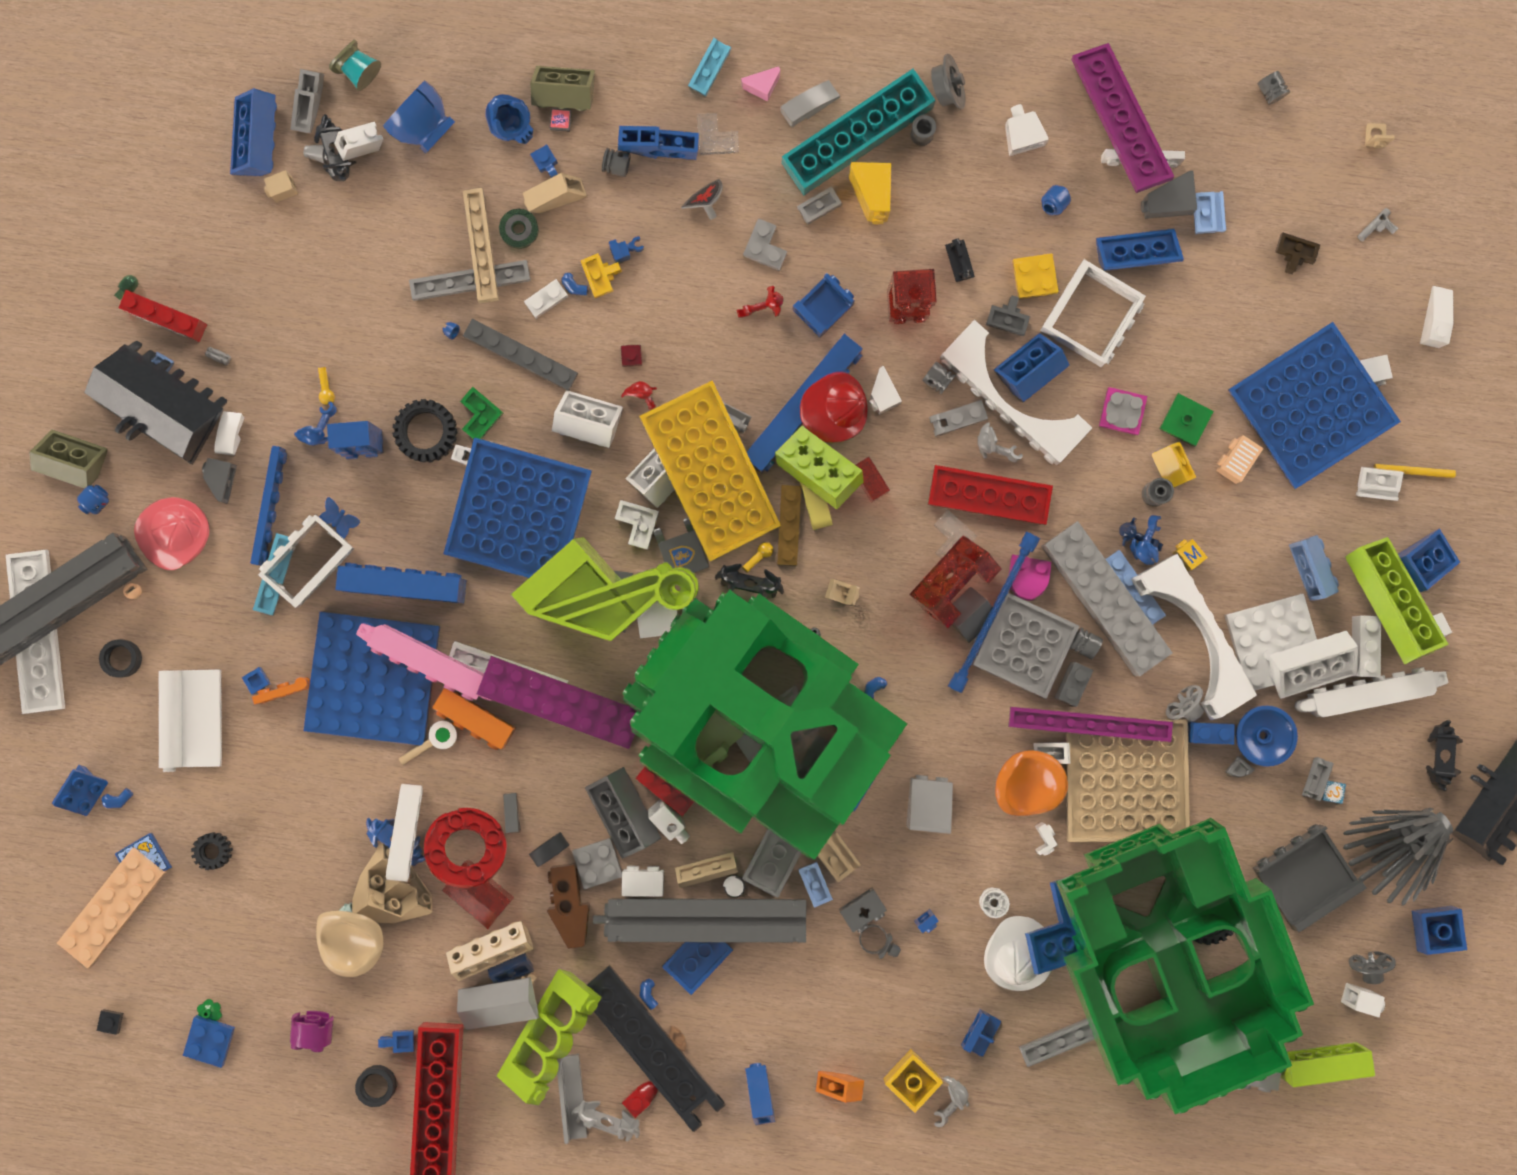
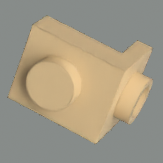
(842, 592)

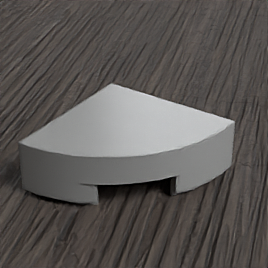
(1239, 768)

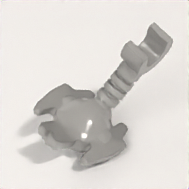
(987, 444)
(959, 1098)

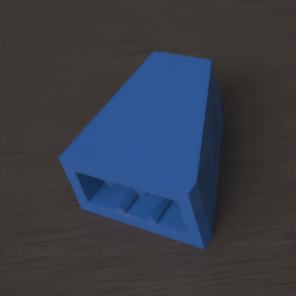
(760, 1094)

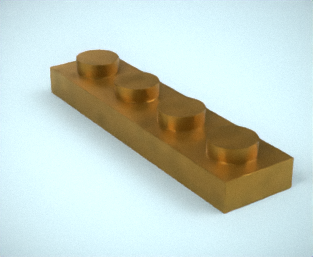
(789, 526)

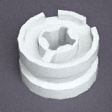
(1002, 903)

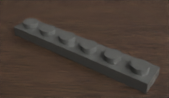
(520, 354)

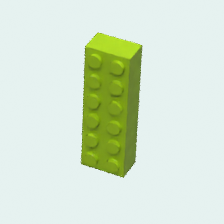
(1396, 600)

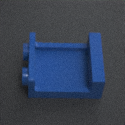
(824, 304)

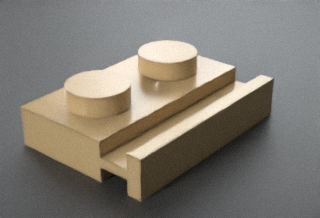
(838, 857)

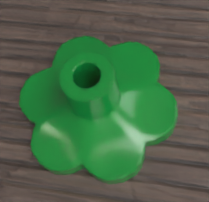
(212, 1009)

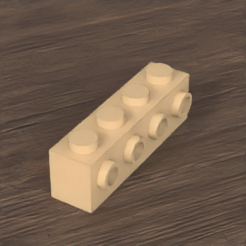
(489, 950)

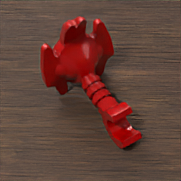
(773, 301)
(641, 390)

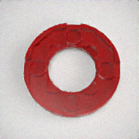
(465, 819)

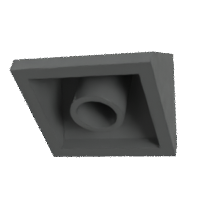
(973, 611)

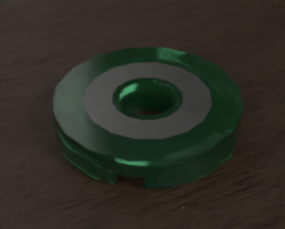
(516, 217)

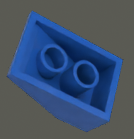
(1429, 560)

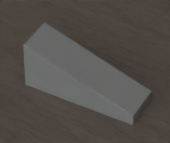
(511, 812)

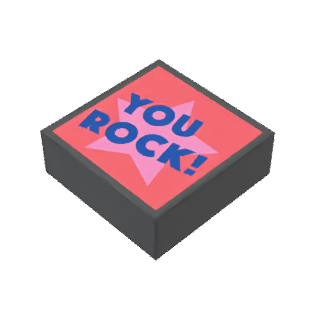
(560, 120)

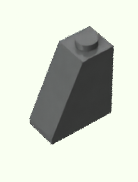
(1171, 199)

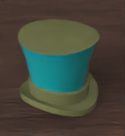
(355, 65)

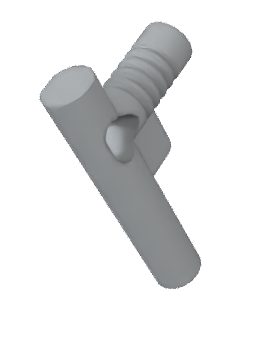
(1379, 225)

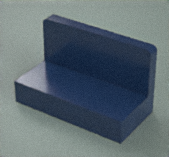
(511, 969)

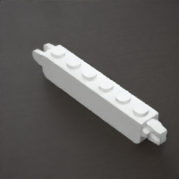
(1373, 693)

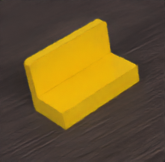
(1174, 464)

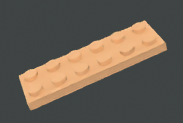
(111, 908)

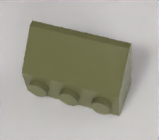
(562, 88)
(68, 458)

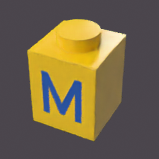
(1190, 553)

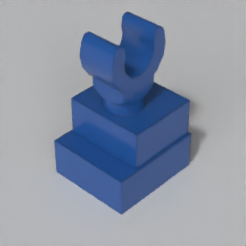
(621, 250)

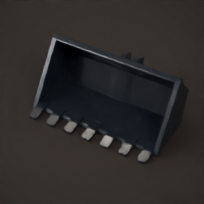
(155, 401)
(1493, 810)

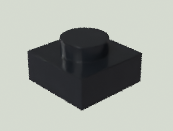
(110, 1021)

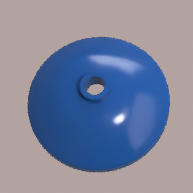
(1279, 738)

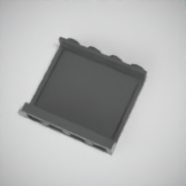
(1308, 878)

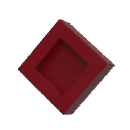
(631, 355)

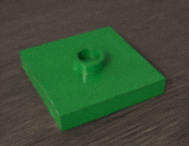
(1186, 420)

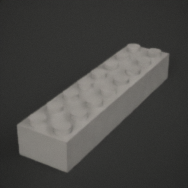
(1106, 599)

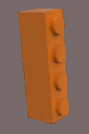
(474, 718)

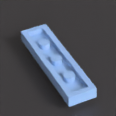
(1126, 573)

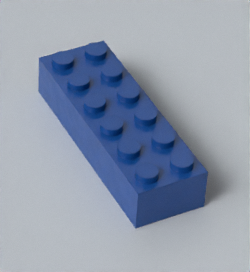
(401, 584)

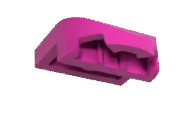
(1031, 579)

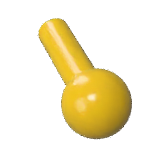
(326, 394)
(764, 551)

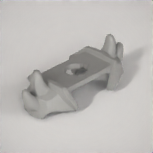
(621, 1127)

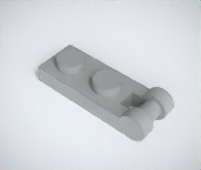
(959, 418)

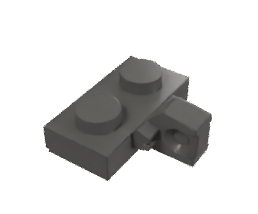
(1008, 318)

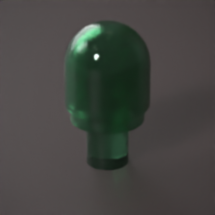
(128, 283)

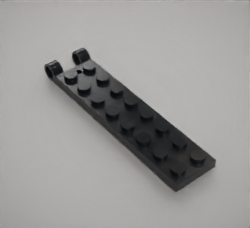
(652, 1048)

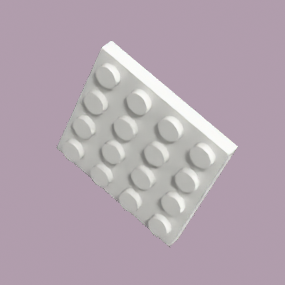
(1268, 630)

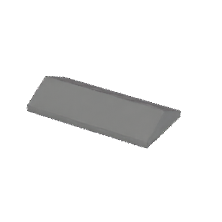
(497, 1003)

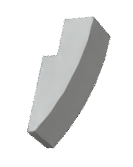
(307, 100)
(809, 103)

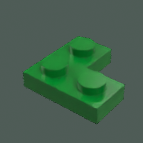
(485, 414)

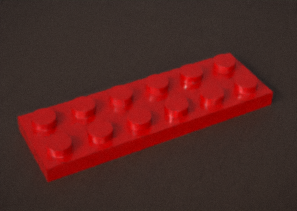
(990, 495)

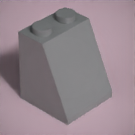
(930, 804)

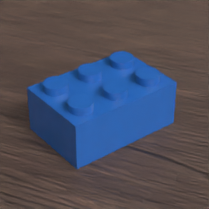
(355, 439)

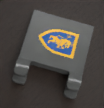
(682, 550)

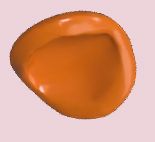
(1030, 784)

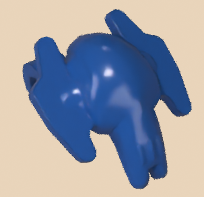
(313, 435)
(1144, 549)

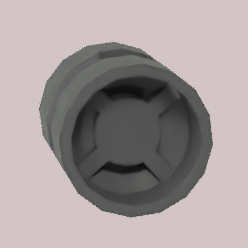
(1157, 492)

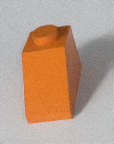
(840, 1086)

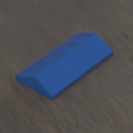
(1138, 249)

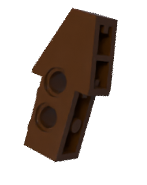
(574, 923)

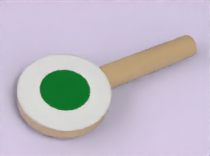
(441, 735)

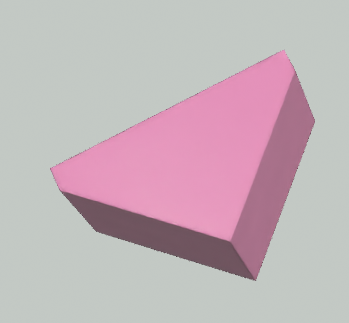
(762, 83)

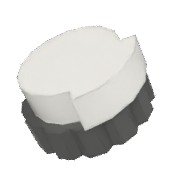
(734, 886)

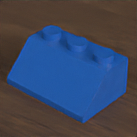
(1032, 367)

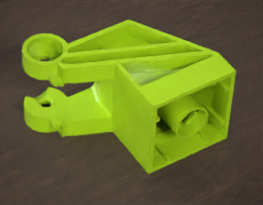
(588, 596)

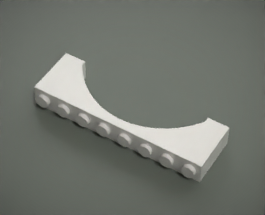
(1051, 437)
(1227, 683)

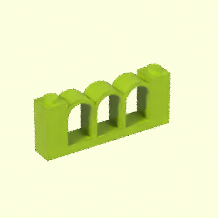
(582, 1002)

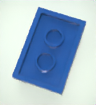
(695, 962)

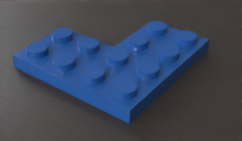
(1052, 943)

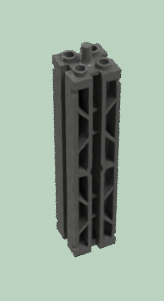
(66, 593)
(704, 920)

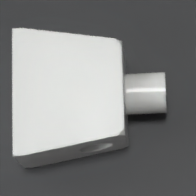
(1024, 131)
(662, 815)

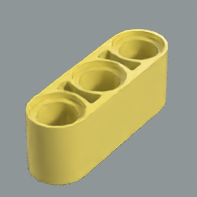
(817, 509)

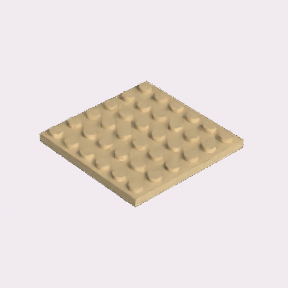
(1126, 785)

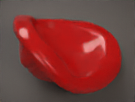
(834, 408)

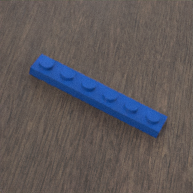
(269, 500)

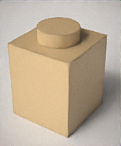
(280, 186)

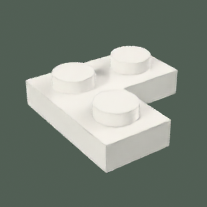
(643, 522)

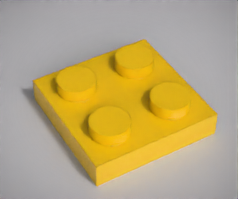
(1035, 276)

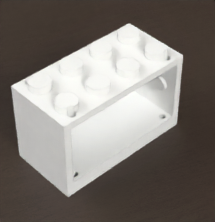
(320, 577)

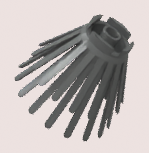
(1420, 836)

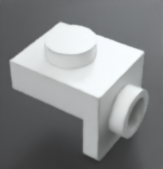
(1047, 834)

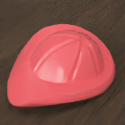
(171, 532)

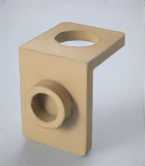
(1377, 141)

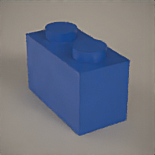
(1211, 733)

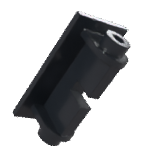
(959, 260)

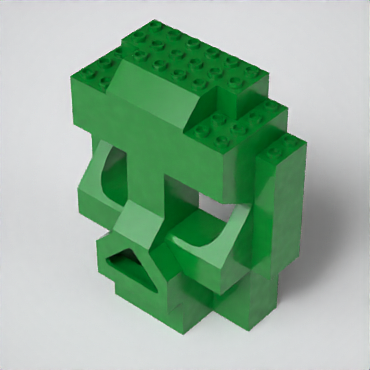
(700, 674)
(1202, 1031)

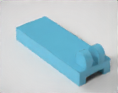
(709, 67)

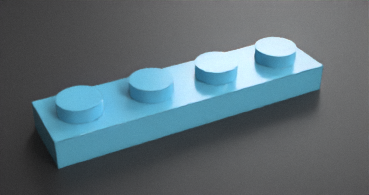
(267, 596)

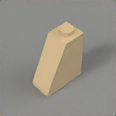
(554, 193)

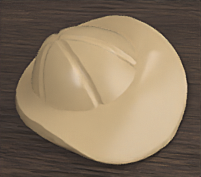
(348, 942)

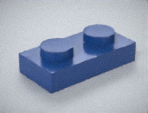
(926, 921)

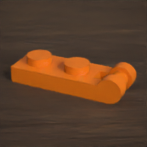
(282, 690)

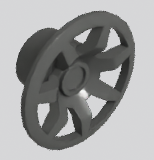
(1372, 969)

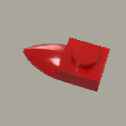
(640, 1098)

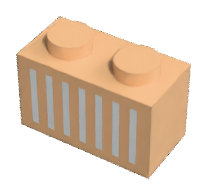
(1239, 459)

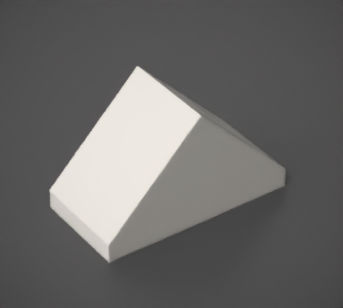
(1058, 750)

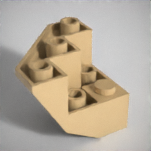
(389, 899)

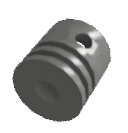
(1273, 87)
(923, 130)
(616, 162)
(938, 377)
(1086, 643)

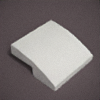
(655, 621)

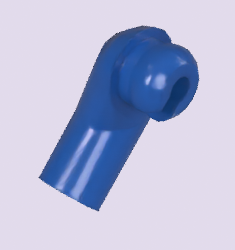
(571, 286)
(875, 685)
(117, 801)
(645, 993)

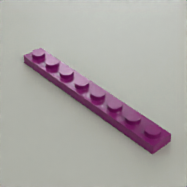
(1090, 724)

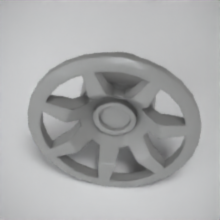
(1188, 706)

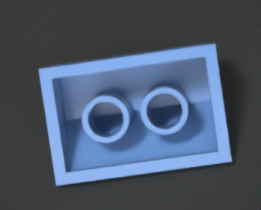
(1314, 568)

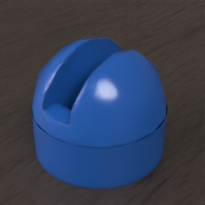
(451, 330)

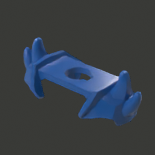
(383, 831)

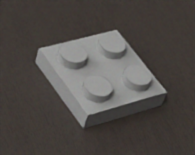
(597, 863)

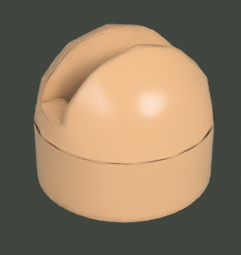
(135, 593)

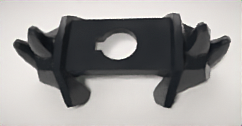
(336, 167)
(735, 580)
(1445, 740)

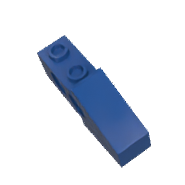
(655, 143)

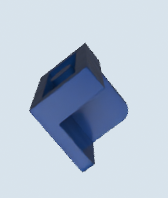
(981, 1033)

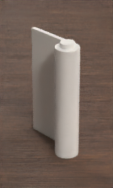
(190, 719)

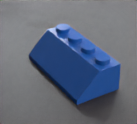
(253, 133)

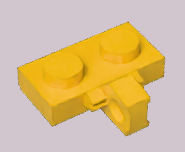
(600, 274)

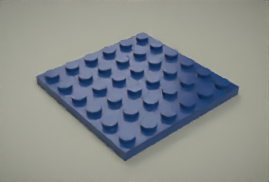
(1314, 405)
(515, 508)
(363, 691)

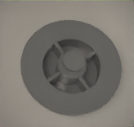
(949, 83)

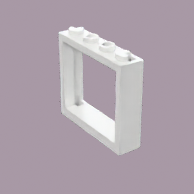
(1110, 282)

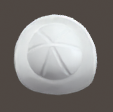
(1008, 955)

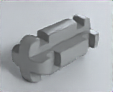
(217, 355)

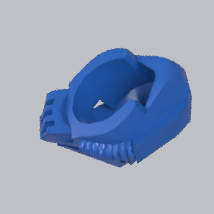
(509, 119)

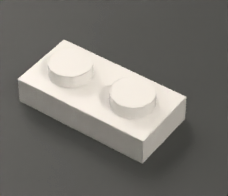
(546, 298)

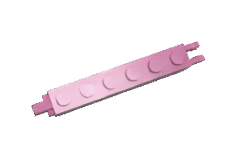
(422, 659)

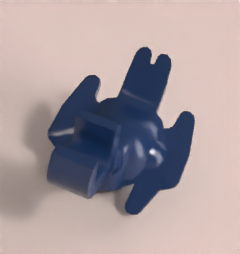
(1129, 531)

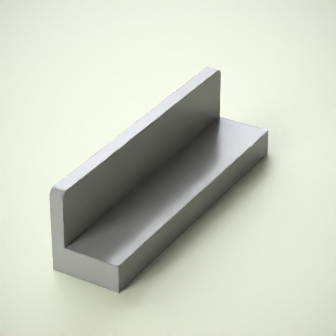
(571, 1096)

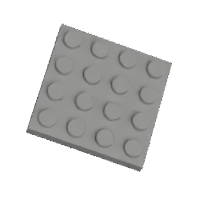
(1026, 645)

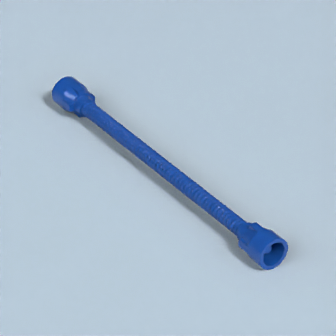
(1027, 545)

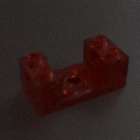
(910, 290)
(937, 590)

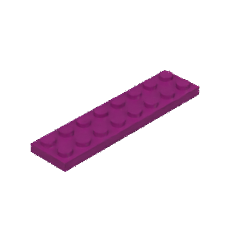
(1122, 118)
(557, 701)

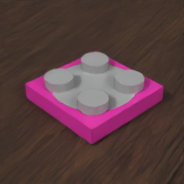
(1123, 411)

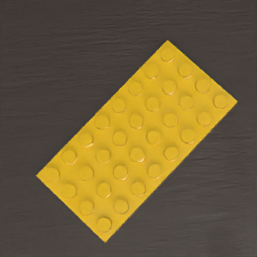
(710, 470)

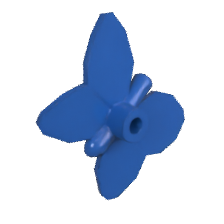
(338, 519)

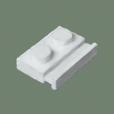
(1379, 483)

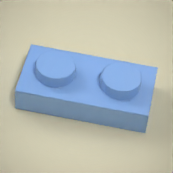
(815, 884)

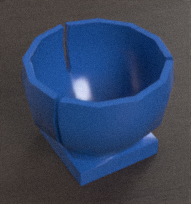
(420, 118)

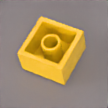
(912, 1080)

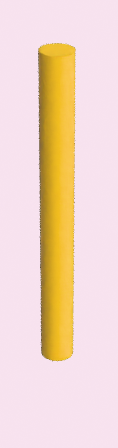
(1419, 470)

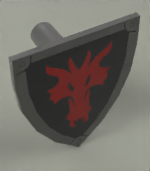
(706, 198)

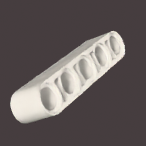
(404, 832)

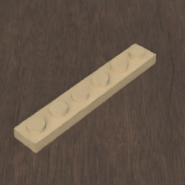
(480, 245)

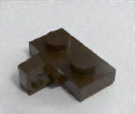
(1296, 251)

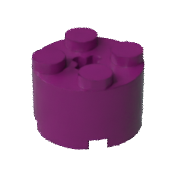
(311, 1031)

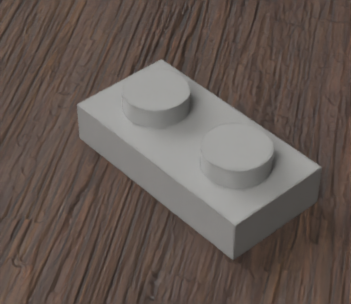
(819, 205)

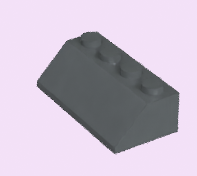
(623, 813)

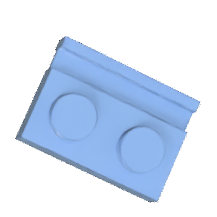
(1209, 213)

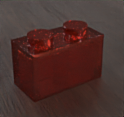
(873, 483)

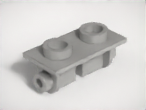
(739, 419)
(1317, 778)

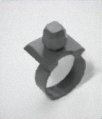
(892, 949)

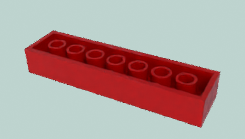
(436, 1099)

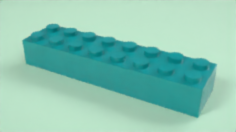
(858, 131)

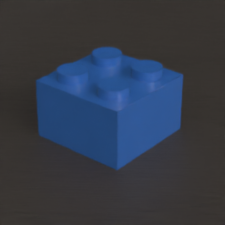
(1439, 930)

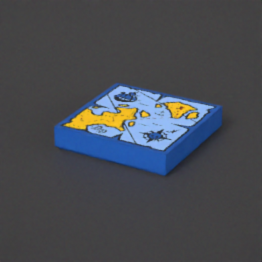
(148, 847)

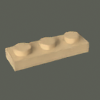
(706, 870)

